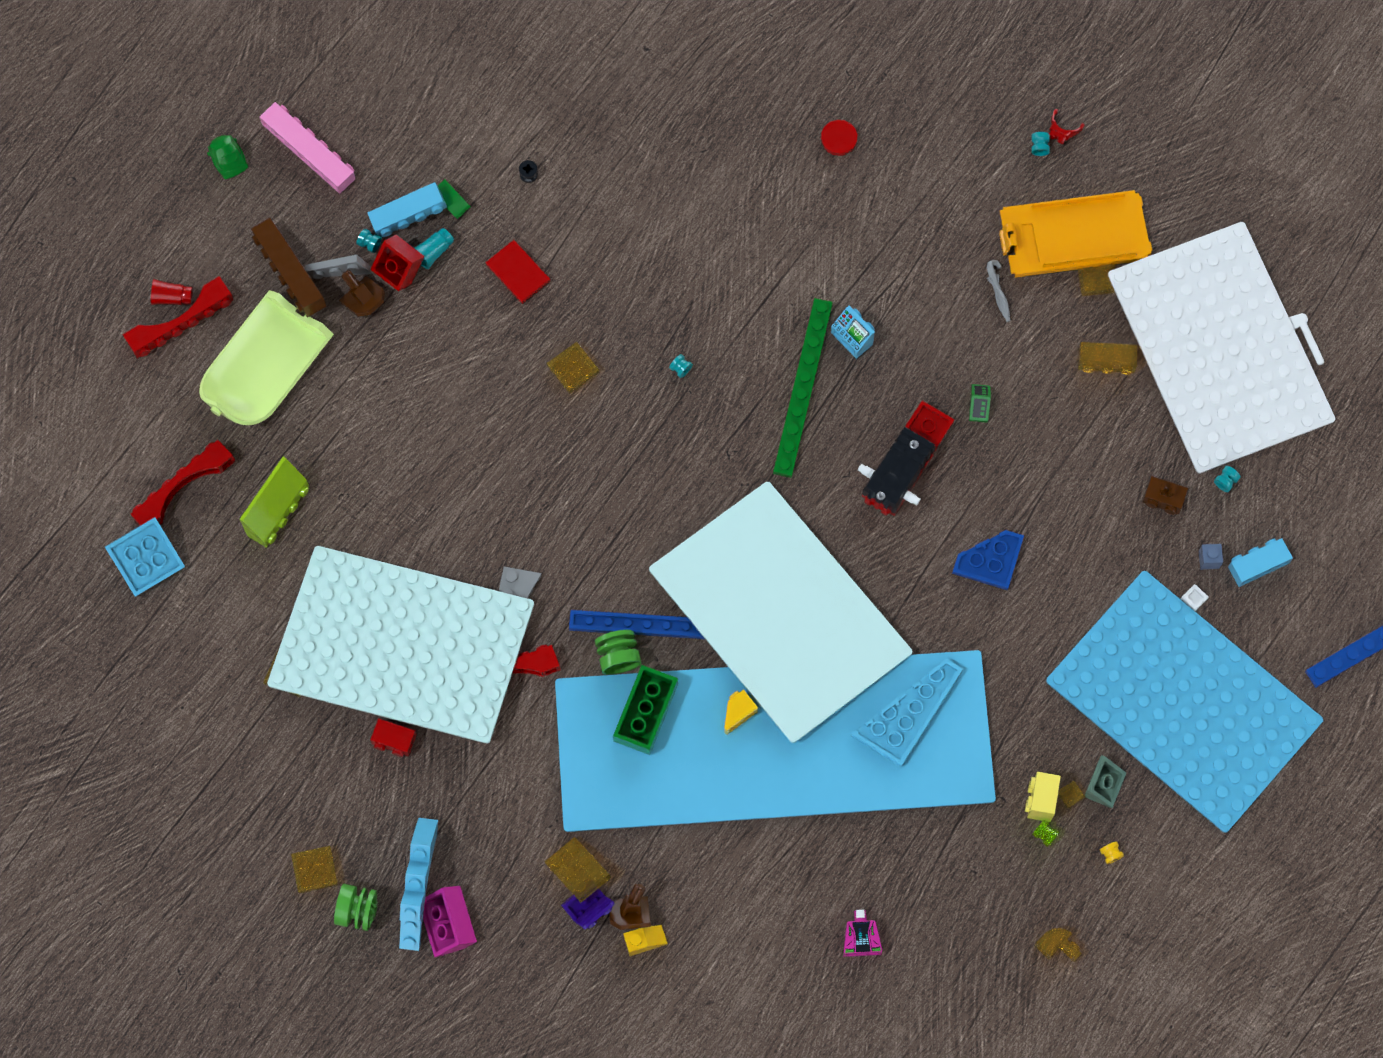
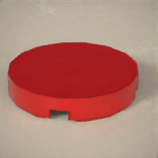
(839, 137)

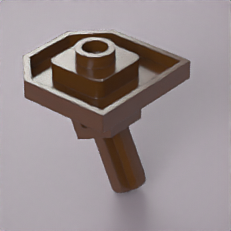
(363, 295)
(632, 910)

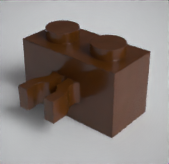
(1164, 495)

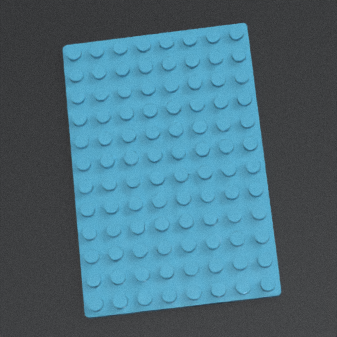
(1184, 701)

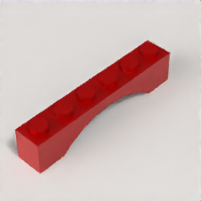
(147, 337)
(211, 461)
(539, 662)

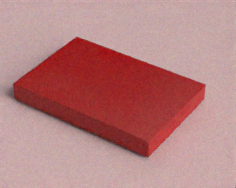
(517, 271)

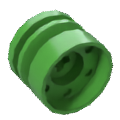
(617, 652)
(351, 906)

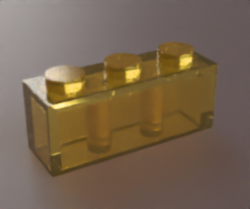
(1107, 357)

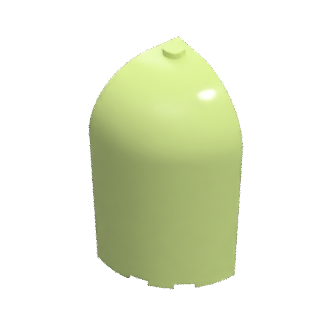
(262, 361)

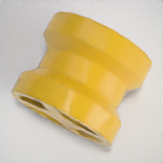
(1111, 852)

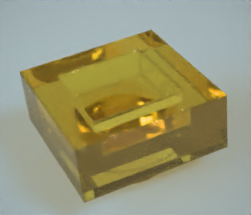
(1071, 794)

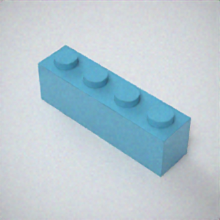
(407, 210)

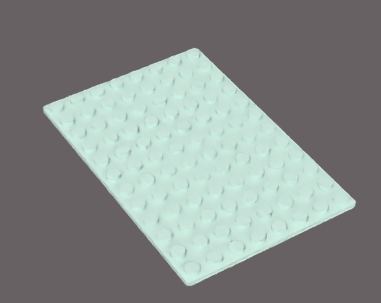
(780, 611)
(401, 644)

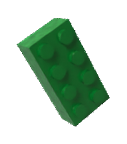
(645, 709)

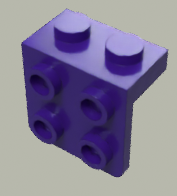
(587, 912)

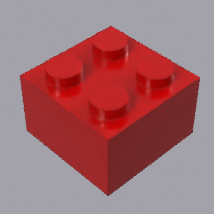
(397, 262)

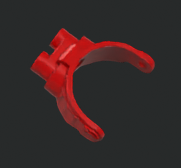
(1062, 134)

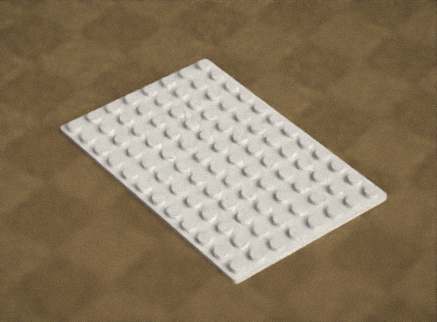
(1221, 347)

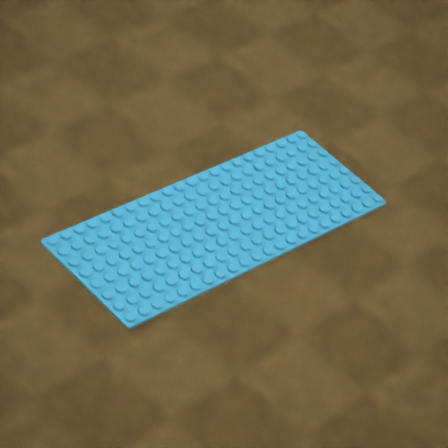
(755, 769)

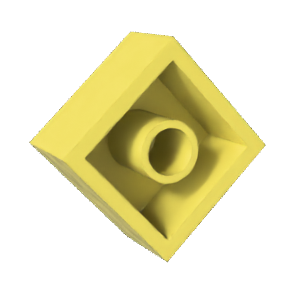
(1043, 796)

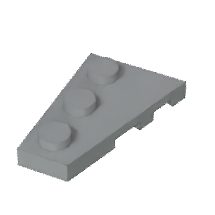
(337, 266)
(518, 582)

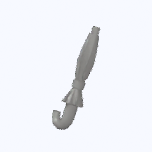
(999, 295)

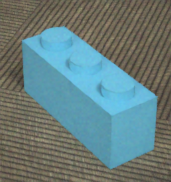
(1260, 561)

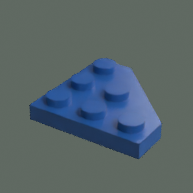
(991, 560)

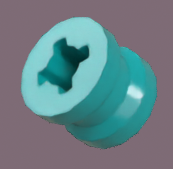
(681, 366)

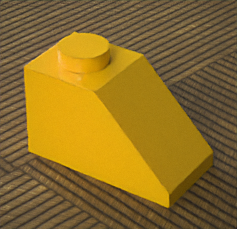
(739, 709)
(644, 939)

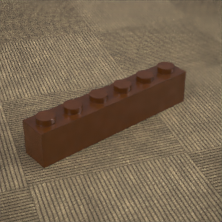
(288, 267)

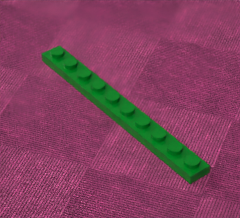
(802, 388)

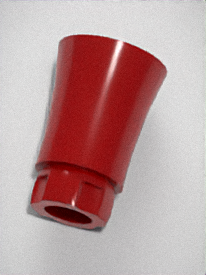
(170, 293)

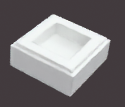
(1194, 597)

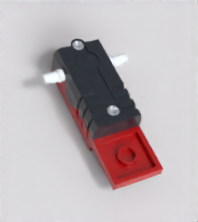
(905, 460)

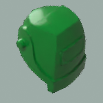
(227, 156)

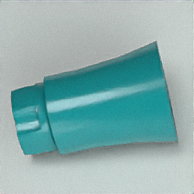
(434, 247)

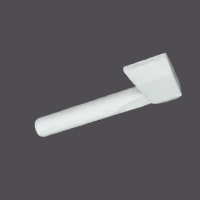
(1301, 321)

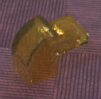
(1058, 939)

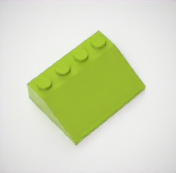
(274, 503)

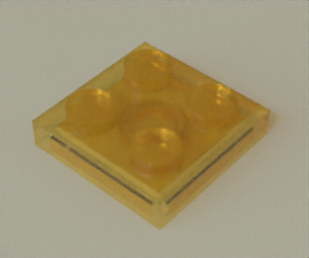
(1095, 280)
(572, 367)
(314, 869)

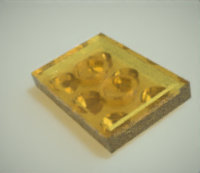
(577, 869)

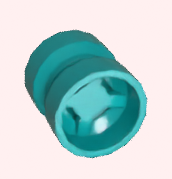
(1040, 143)
(369, 240)
(1227, 479)

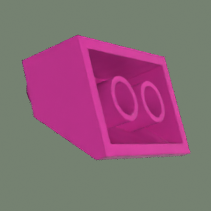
(447, 921)

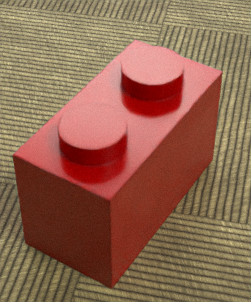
(393, 738)

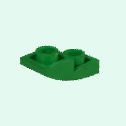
(455, 202)

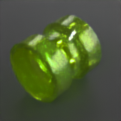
(1045, 833)

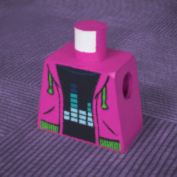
(861, 937)

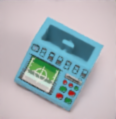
(853, 332)

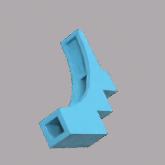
(416, 883)

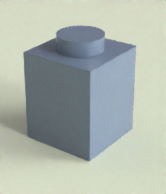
(1210, 556)

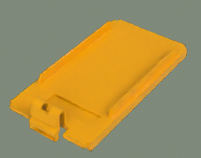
(1074, 233)

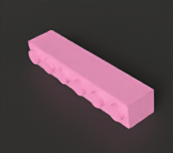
(307, 147)

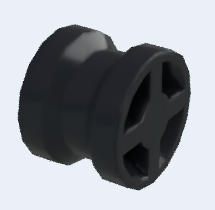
(531, 174)

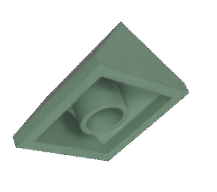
(1105, 782)

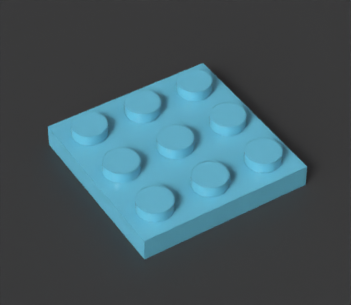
(144, 556)

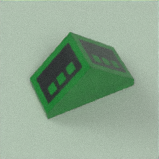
(979, 403)

